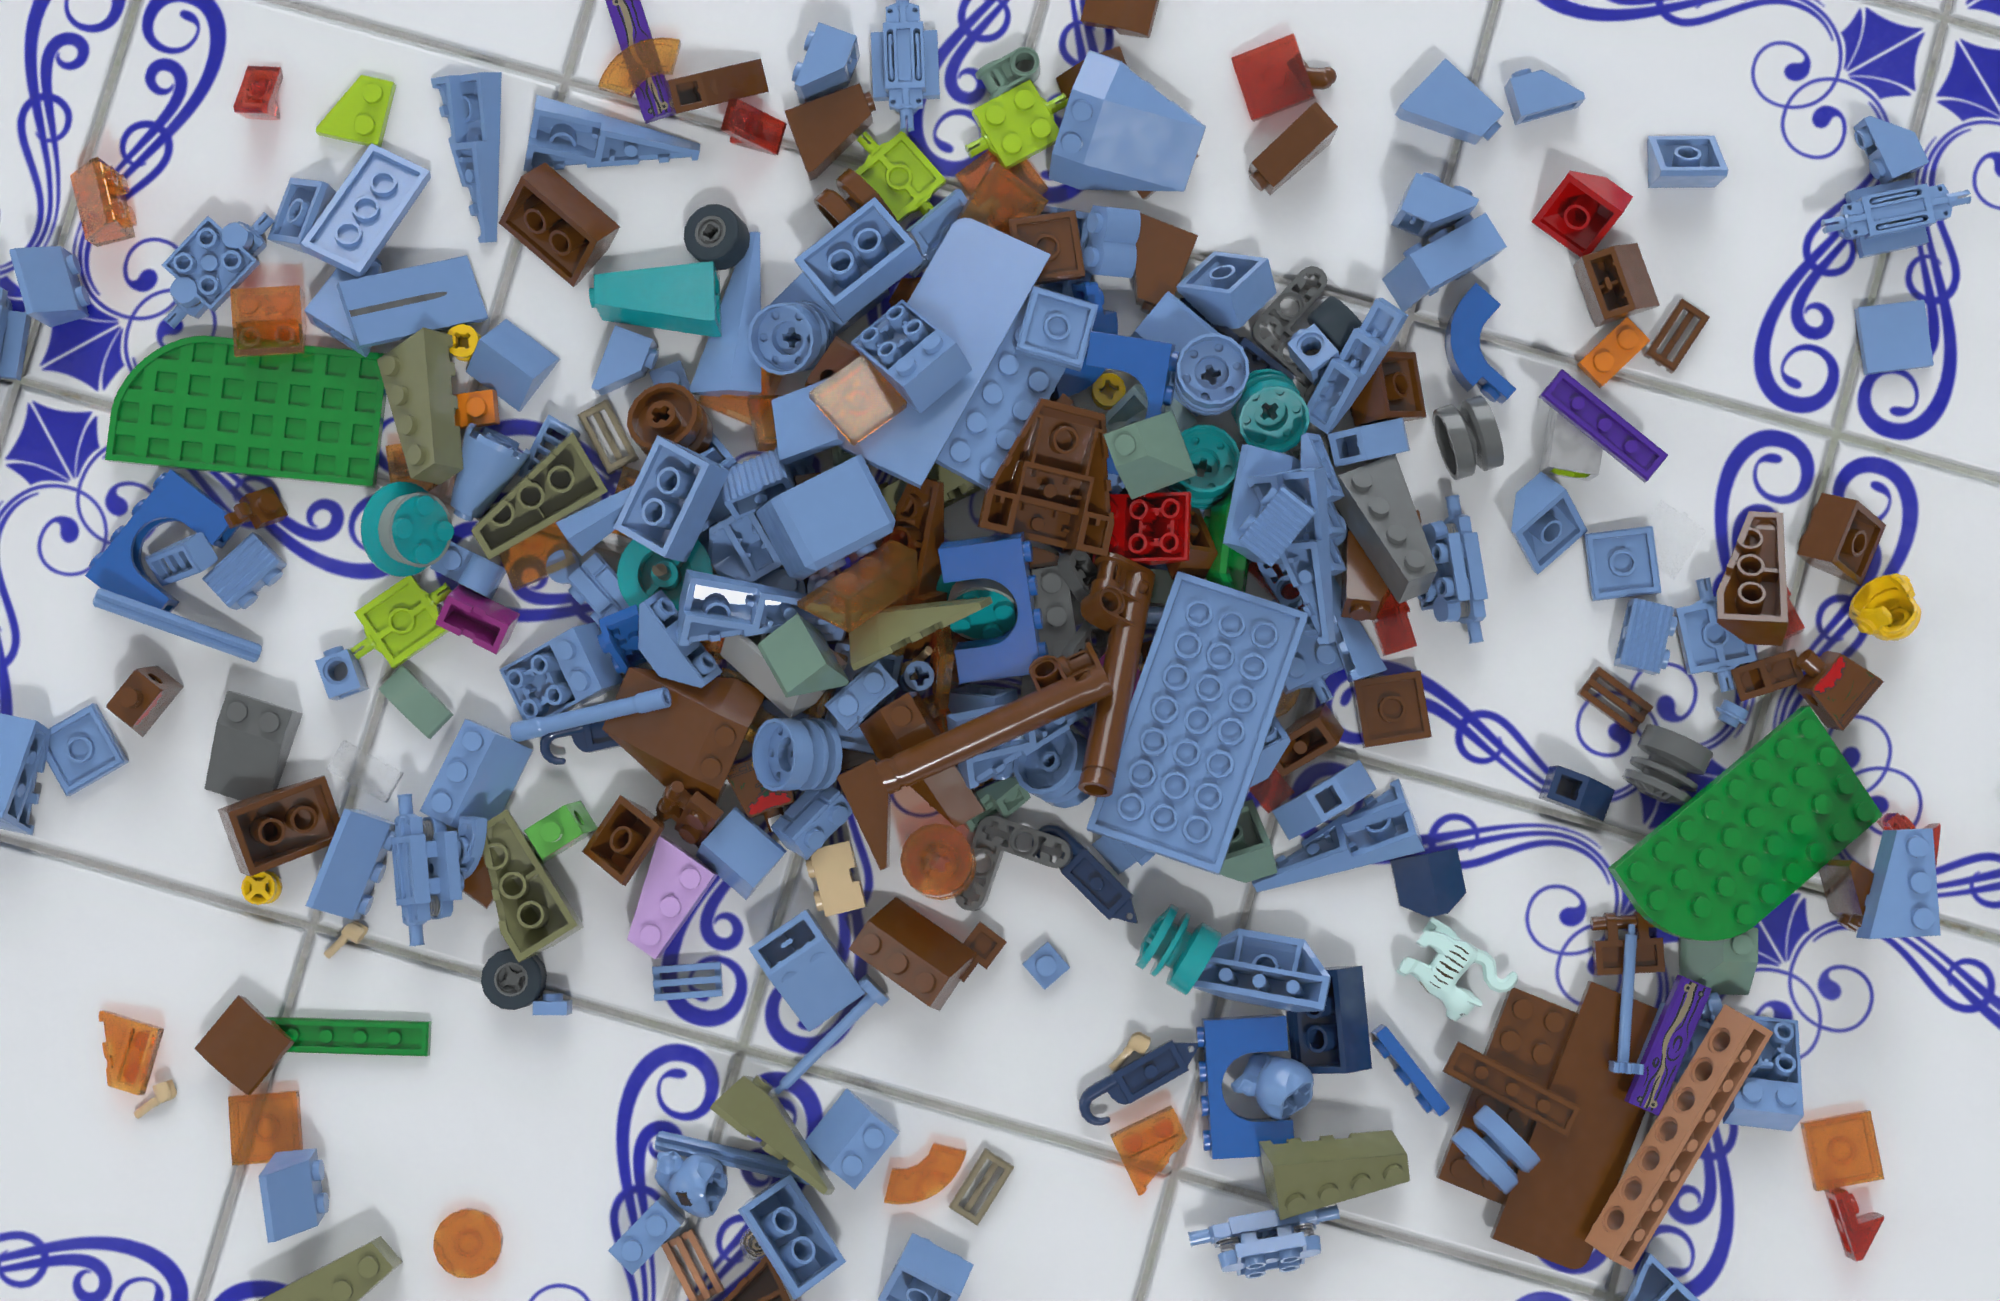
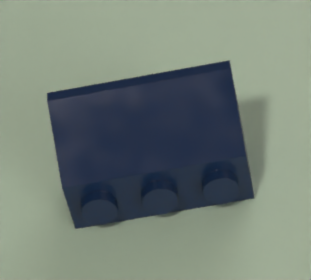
(1338, 1036)

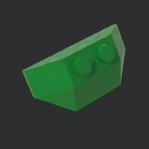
(1229, 566)

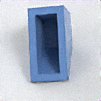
(1539, 95)
(624, 360)

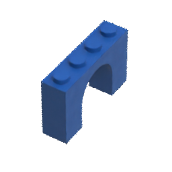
(1142, 358)
(172, 500)
(1005, 561)
(1222, 1043)

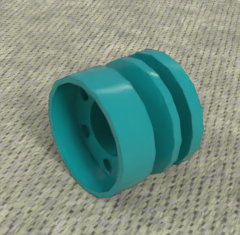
(1275, 427)
(1218, 457)
(1178, 949)

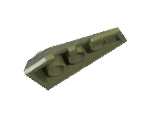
(906, 624)
(527, 898)
(759, 1113)

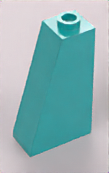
(663, 298)

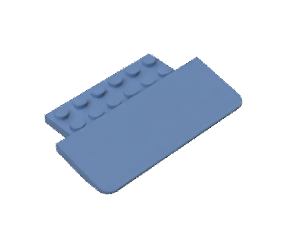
(979, 299)

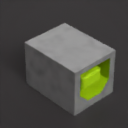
(1568, 450)

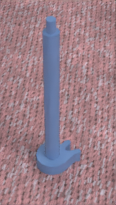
(874, 995)
(1622, 1064)

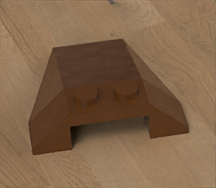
(1055, 481)
(694, 736)

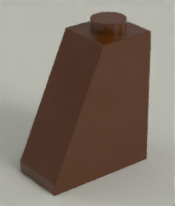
(829, 126)
(1293, 149)
(1161, 260)
(1362, 586)

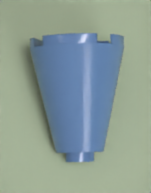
(488, 467)

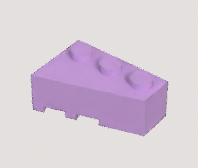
(668, 896)

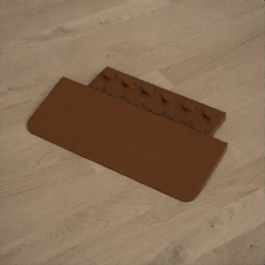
(1572, 1183)

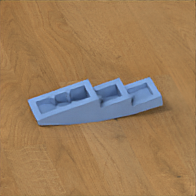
(1355, 365)
(1312, 456)

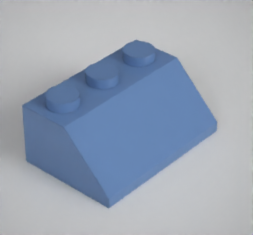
(859, 259)
(1175, 324)
(671, 499)
(1244, 501)
(476, 775)
(352, 865)
(791, 1235)

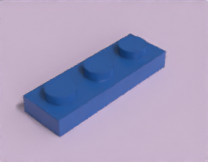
(1408, 1071)

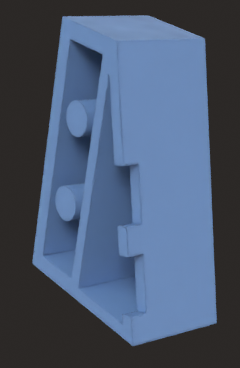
(1443, 260)
(22, 755)
(1903, 888)
(1656, 1283)

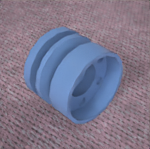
(774, 339)
(1221, 358)
(797, 754)

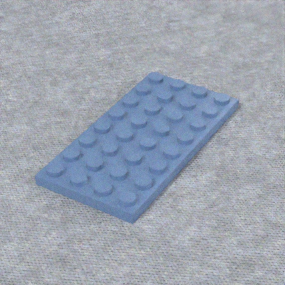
(1199, 722)

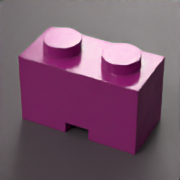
(477, 618)

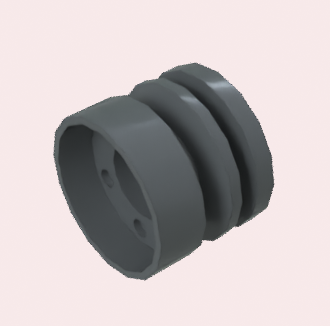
(1667, 765)

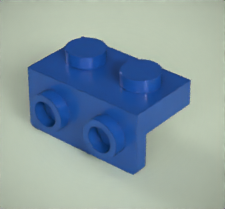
(621, 638)

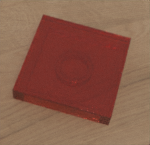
(1273, 77)

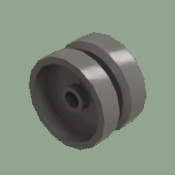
(1468, 437)

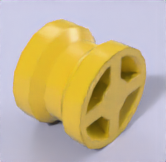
(467, 345)
(1108, 396)
(255, 888)

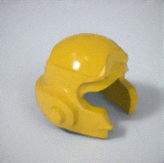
(1886, 608)

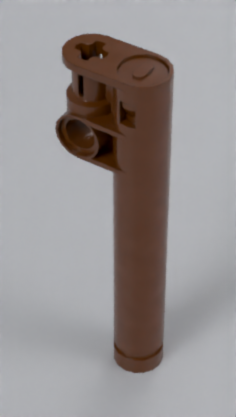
(1119, 605)
(1062, 688)

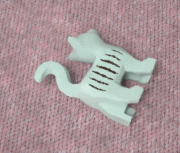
(1448, 965)

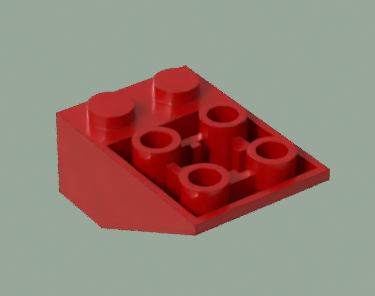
(1151, 527)

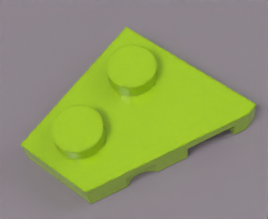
(360, 113)

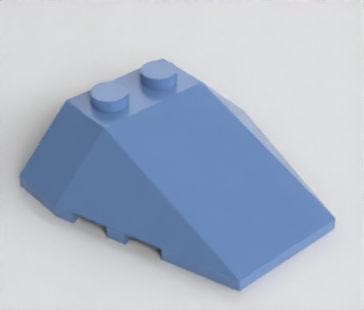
(1123, 133)

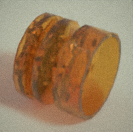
(919, 856)

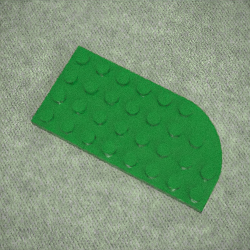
(252, 415)
(1749, 835)

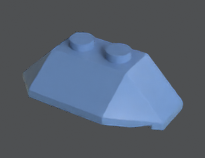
(1266, 972)

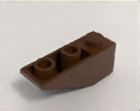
(716, 86)

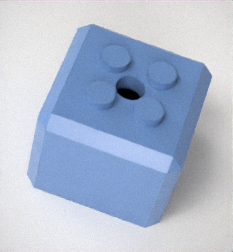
(827, 520)

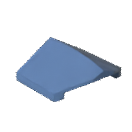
(741, 549)

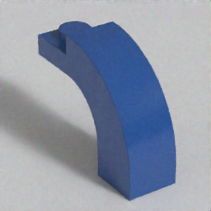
(1105, 322)
(1464, 350)

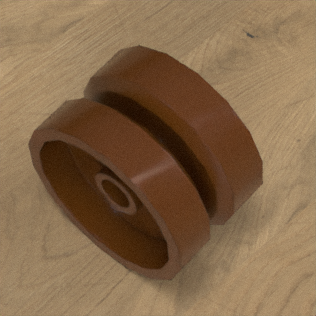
(855, 193)
(672, 414)

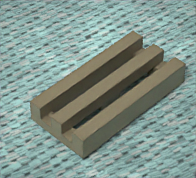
(595, 411)
(996, 1161)

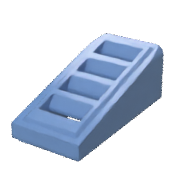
(545, 436)
(183, 558)

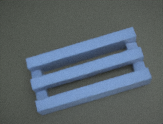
(658, 983)

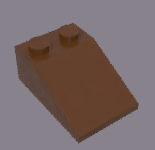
(870, 807)
(280, 825)

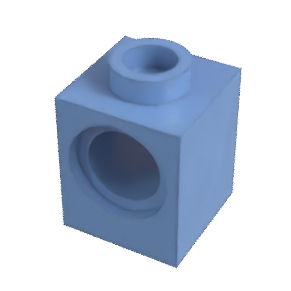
(1314, 365)
(351, 684)

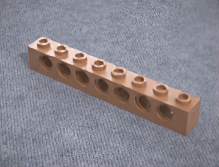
(1678, 1137)

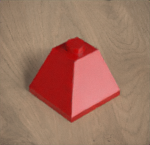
(1582, 211)

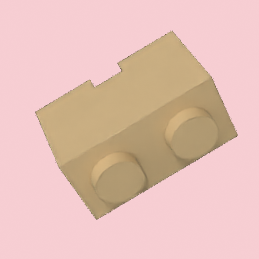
(834, 879)

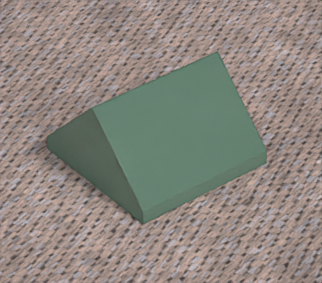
(801, 658)

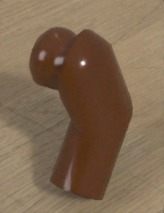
(1321, 77)

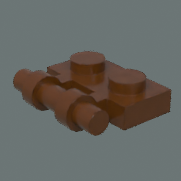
(693, 814)
(1609, 953)

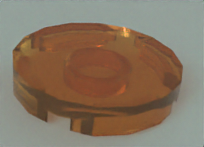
(468, 1243)

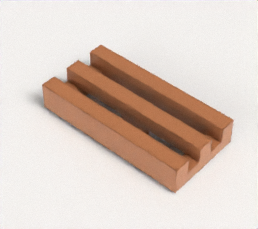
(679, 1271)

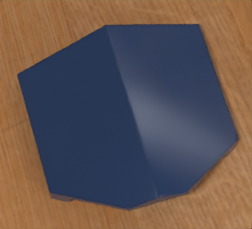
(1429, 882)

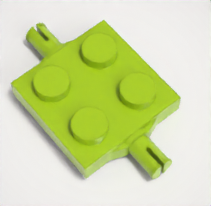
(1016, 125)
(900, 174)
(401, 621)

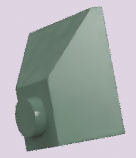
(1150, 454)
(1250, 850)
(1721, 965)

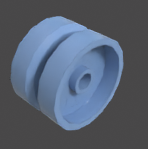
(1054, 770)
(1495, 1149)

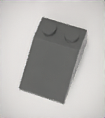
(250, 746)

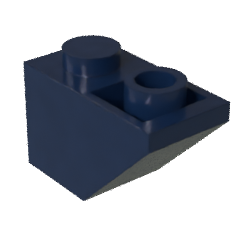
(1576, 792)

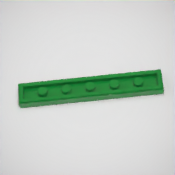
(357, 1036)

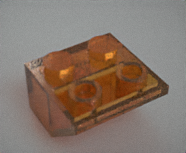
(103, 203)
(268, 320)

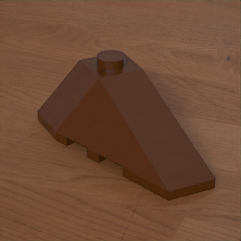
(921, 528)
(1754, 586)
(905, 725)

